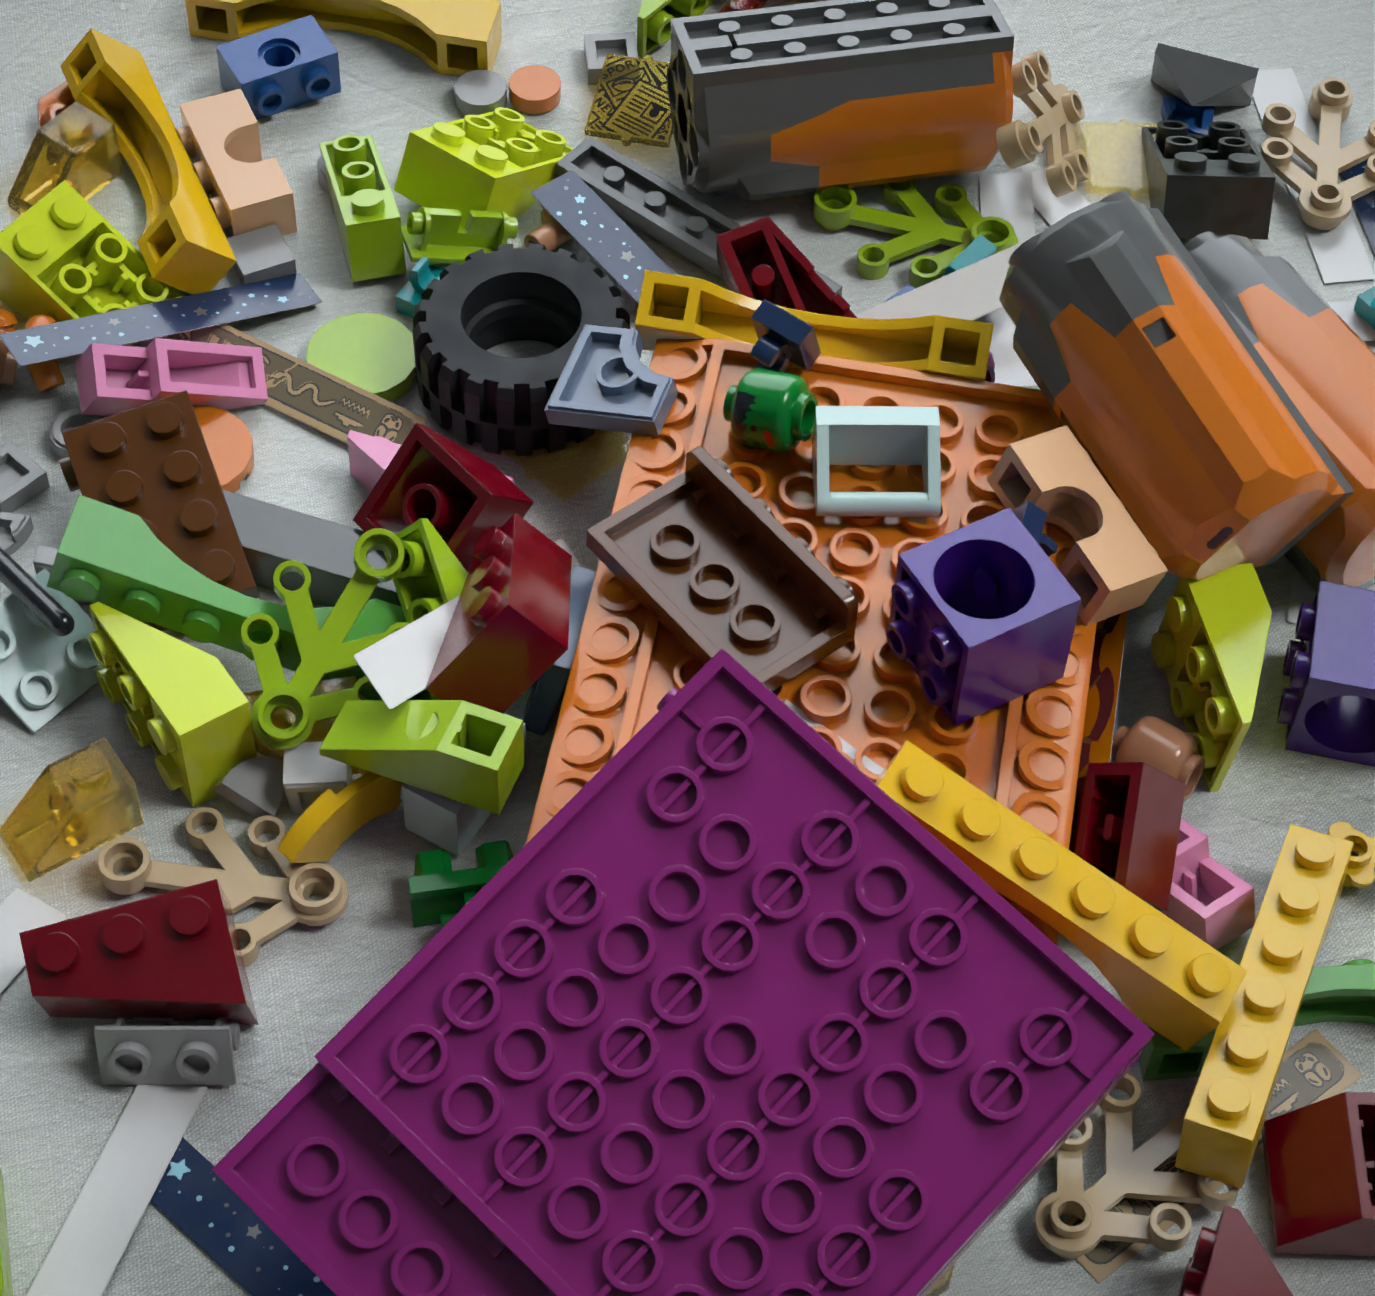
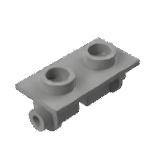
(167, 1054)

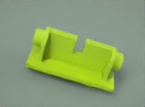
(438, 236)

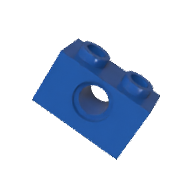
(281, 67)

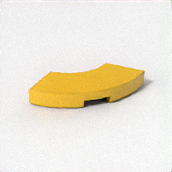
(336, 817)

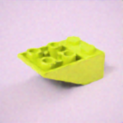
(479, 163)
(72, 262)
(1214, 660)
(174, 701)

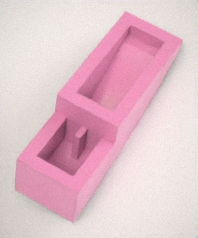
(128, 376)
(1206, 894)

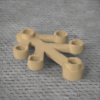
(1056, 121)
(1320, 200)
(237, 877)
(1126, 1176)

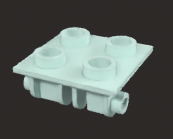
(39, 669)

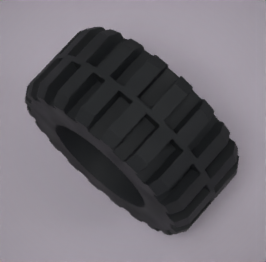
(499, 301)

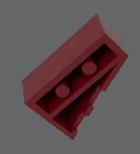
(767, 265)
(507, 618)
(144, 959)

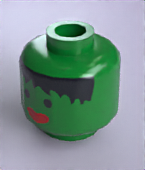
(770, 410)

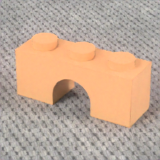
(227, 157)
(1111, 560)

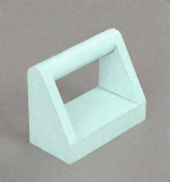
(877, 438)

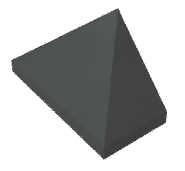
(1203, 78)

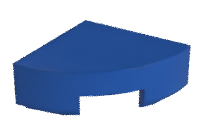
(1195, 116)

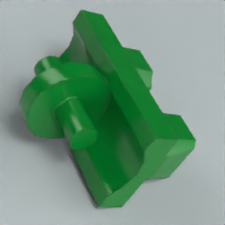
(440, 892)

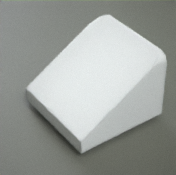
(310, 775)

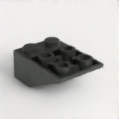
(1209, 180)

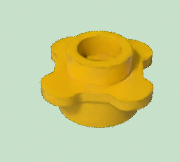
(1360, 868)

